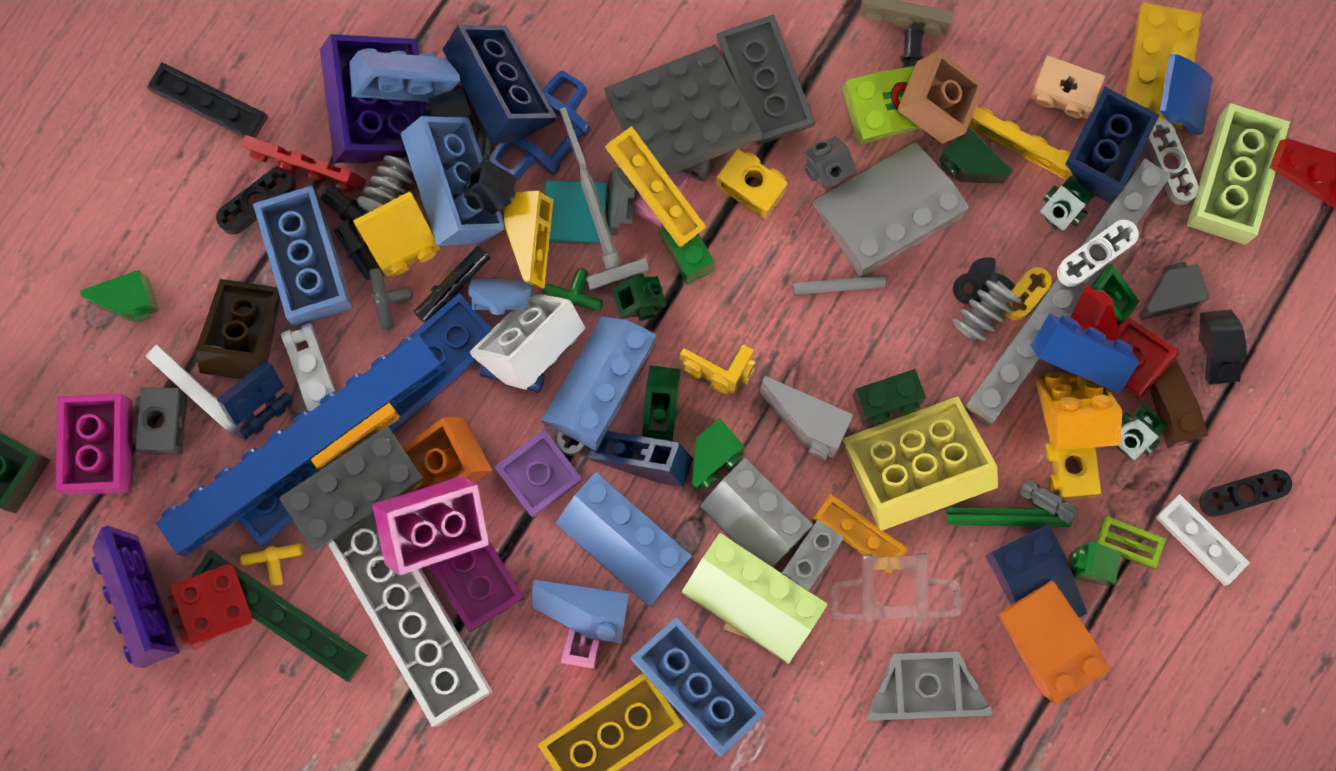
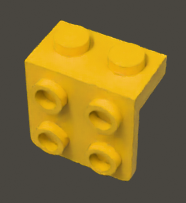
(721, 380)

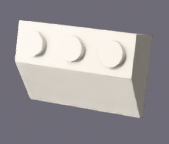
(529, 340)

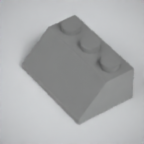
(756, 514)

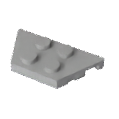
(927, 688)

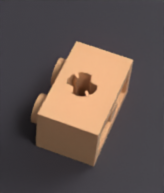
(1082, 87)

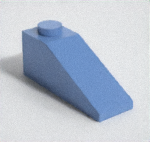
(586, 610)

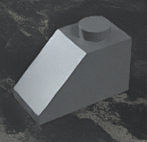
(1176, 291)

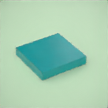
(571, 213)

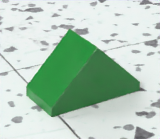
(1115, 286)

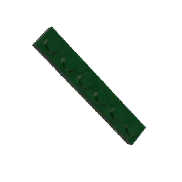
(292, 623)

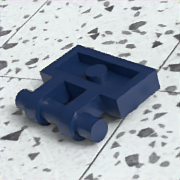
(250, 394)

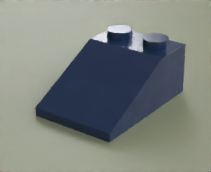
(1033, 563)

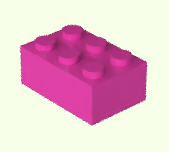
(94, 444)
(430, 524)

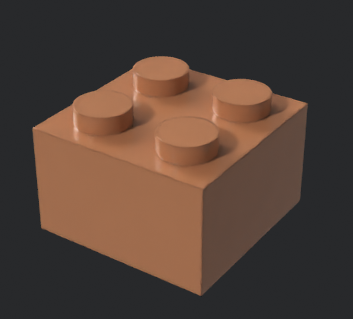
(940, 97)

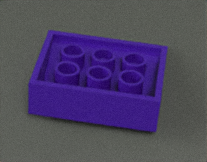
(364, 127)
(134, 597)

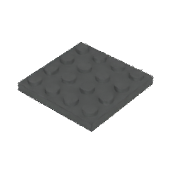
(685, 110)

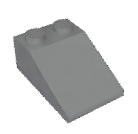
(809, 419)

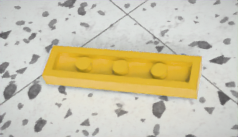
(1012, 138)
(655, 186)

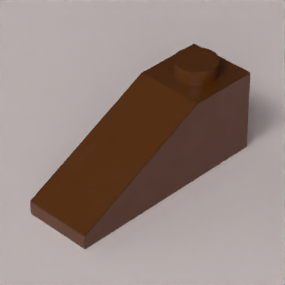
(1178, 407)

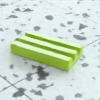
(1155, 552)

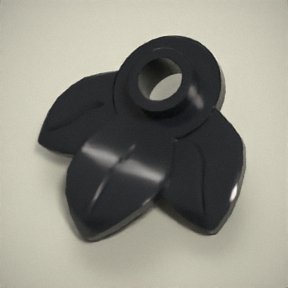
(978, 274)

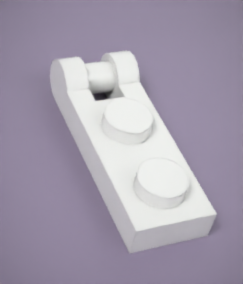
(308, 365)

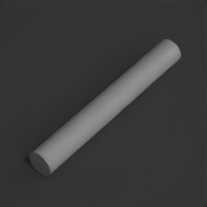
(839, 285)

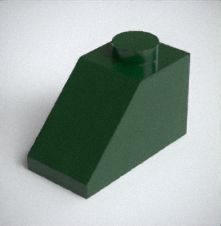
(973, 161)
(661, 402)

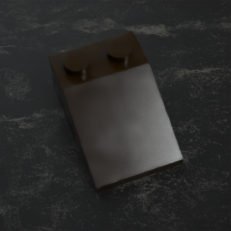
(238, 329)

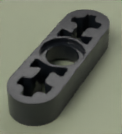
(242, 198)
(1264, 478)

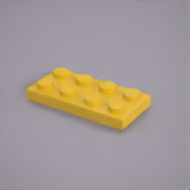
(1157, 35)

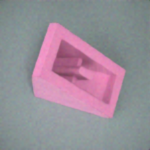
(580, 650)

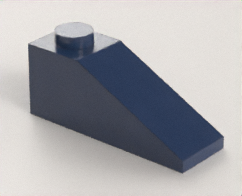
(645, 457)

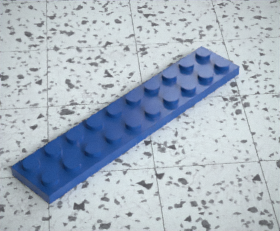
(450, 337)

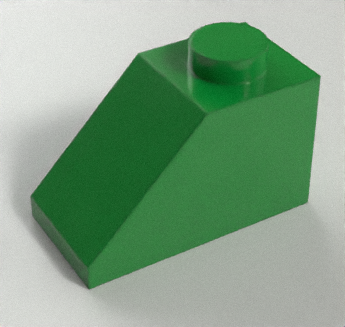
(691, 259)
(124, 296)

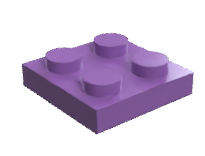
(538, 473)

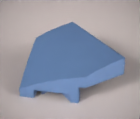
(499, 294)

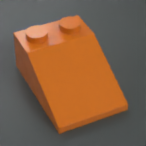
(446, 453)
(1053, 643)

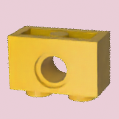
(758, 199)
(1074, 486)

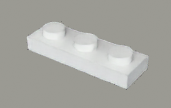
(1202, 540)

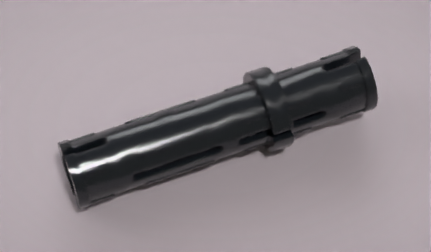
(454, 281)

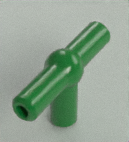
(574, 293)

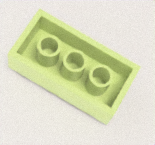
(1237, 174)

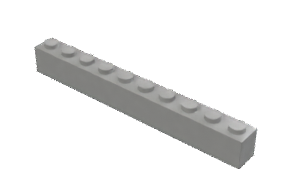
(1061, 299)

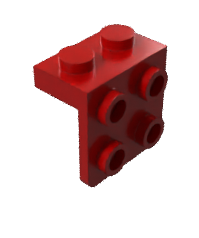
(209, 605)

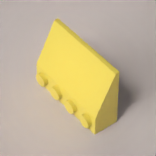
(921, 463)

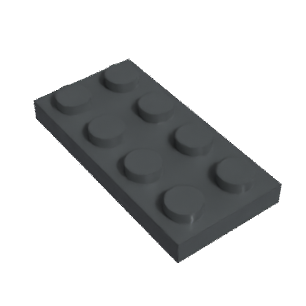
(766, 78)
(347, 488)

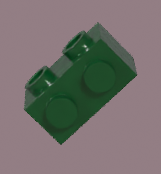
(889, 396)

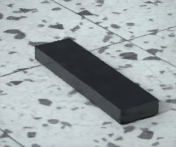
(207, 101)

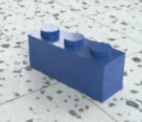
(1085, 352)

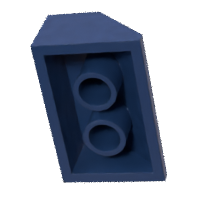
(1110, 144)

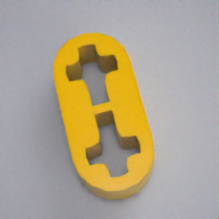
(1032, 298)

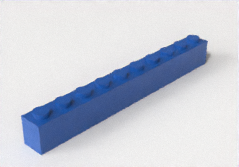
(290, 450)

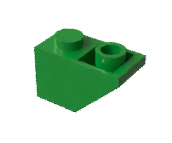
(714, 450)
(1095, 563)

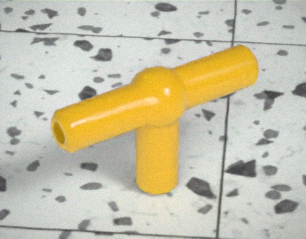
(272, 556)

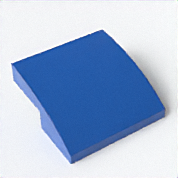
(1186, 94)

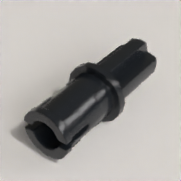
(912, 47)
(342, 205)
(355, 248)

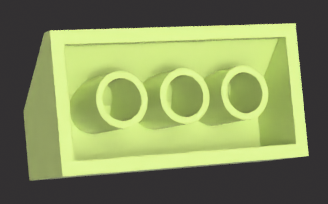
(754, 598)

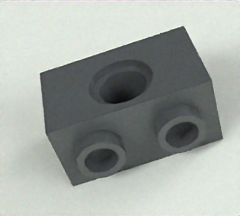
(168, 437)

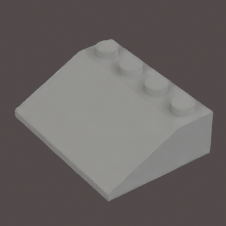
(890, 208)

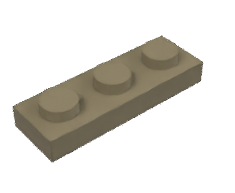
(907, 15)

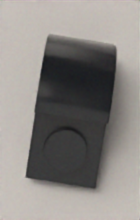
(1225, 346)

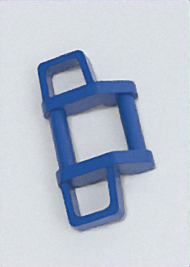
(533, 152)

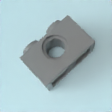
(813, 555)

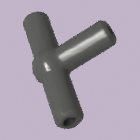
(382, 297)

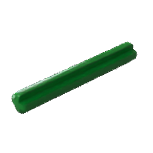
(1002, 516)

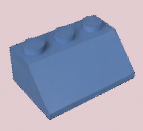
(400, 75)

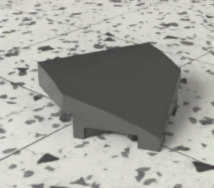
(620, 200)

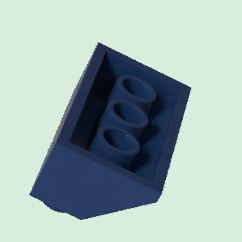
(498, 82)

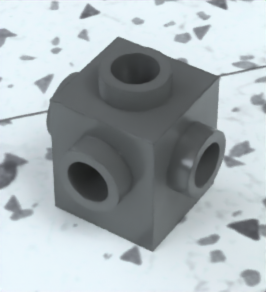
(829, 162)

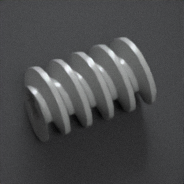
(387, 184)
(986, 311)

